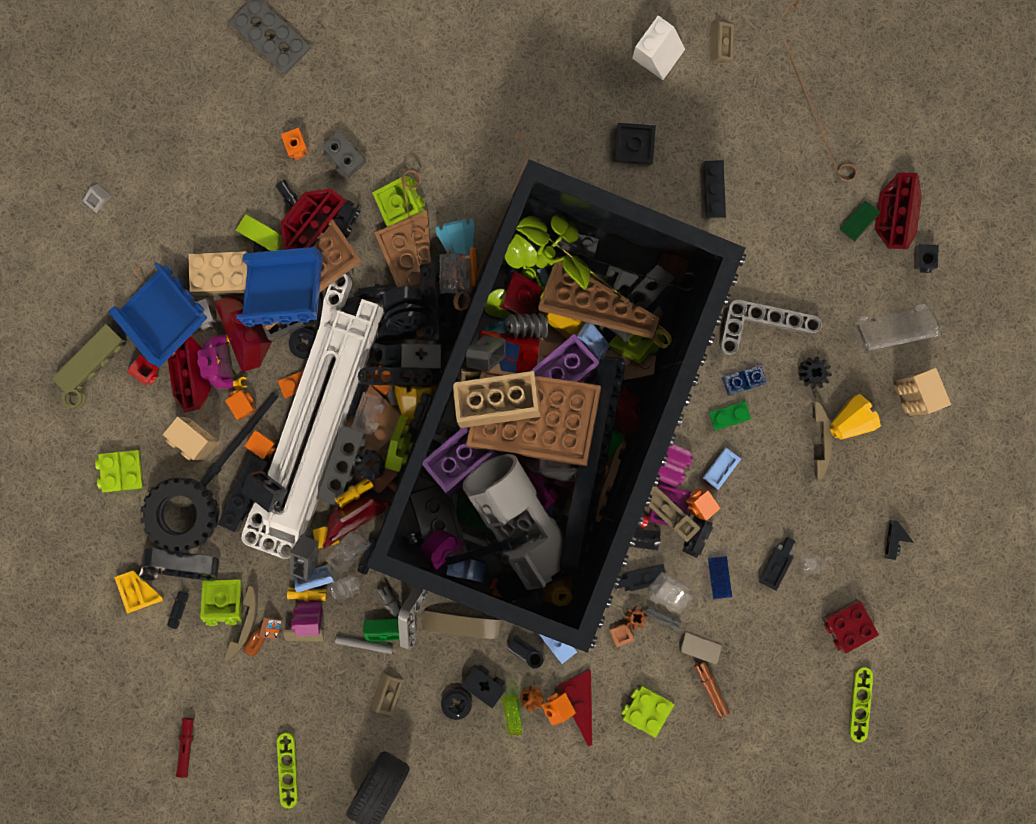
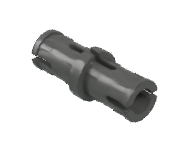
(389, 601)

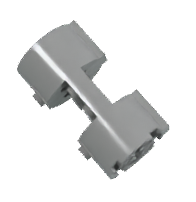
(511, 509)

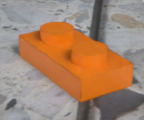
(290, 384)

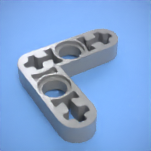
(406, 617)

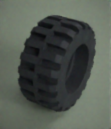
(154, 519)

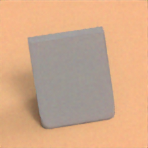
(96, 197)

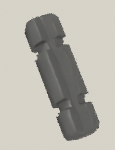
(662, 617)

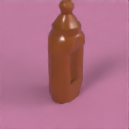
(254, 643)

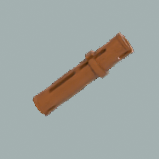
(711, 689)

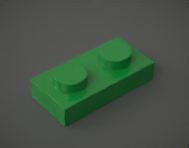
(729, 416)

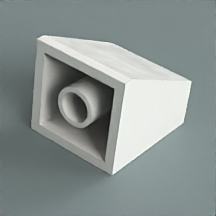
(659, 48)

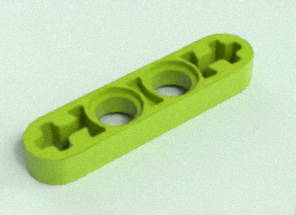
(861, 704)
(287, 769)

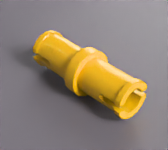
(353, 493)
(306, 595)

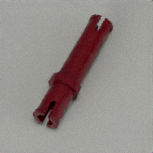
(184, 747)

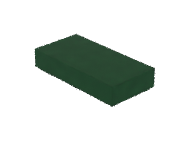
(860, 221)

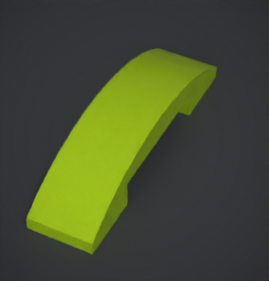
(260, 234)

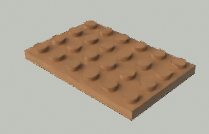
(558, 435)

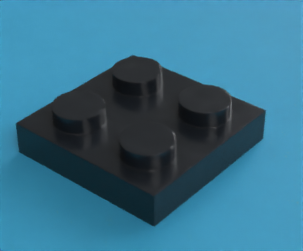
(635, 143)

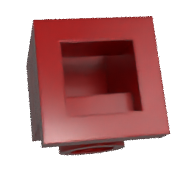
(142, 364)

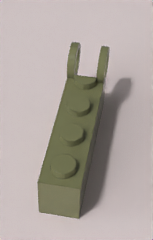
(87, 362)

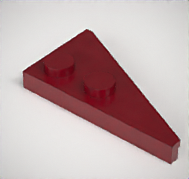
(580, 695)

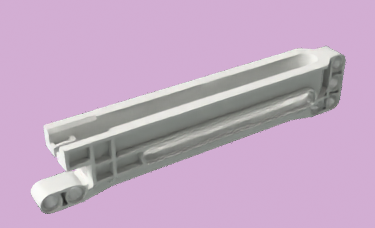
(350, 342)

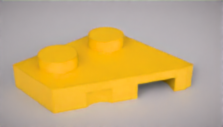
(136, 592)

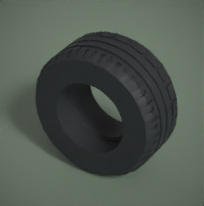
(378, 790)

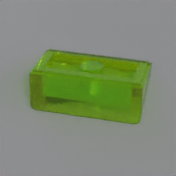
(512, 715)

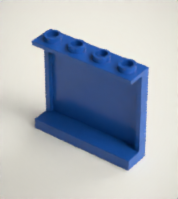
(281, 286)
(160, 316)

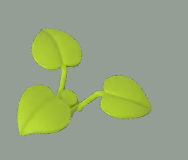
(536, 231)
(519, 254)

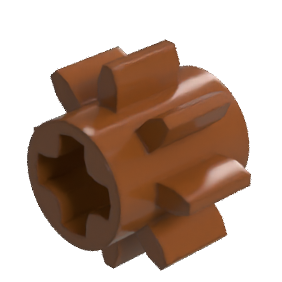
(640, 619)
(531, 698)

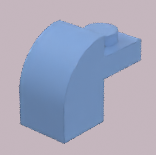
(469, 570)

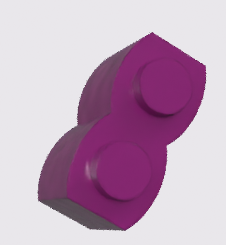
(675, 465)
(307, 618)

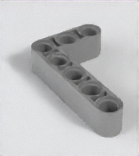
(764, 318)

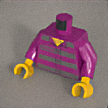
(216, 364)

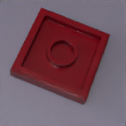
(521, 295)

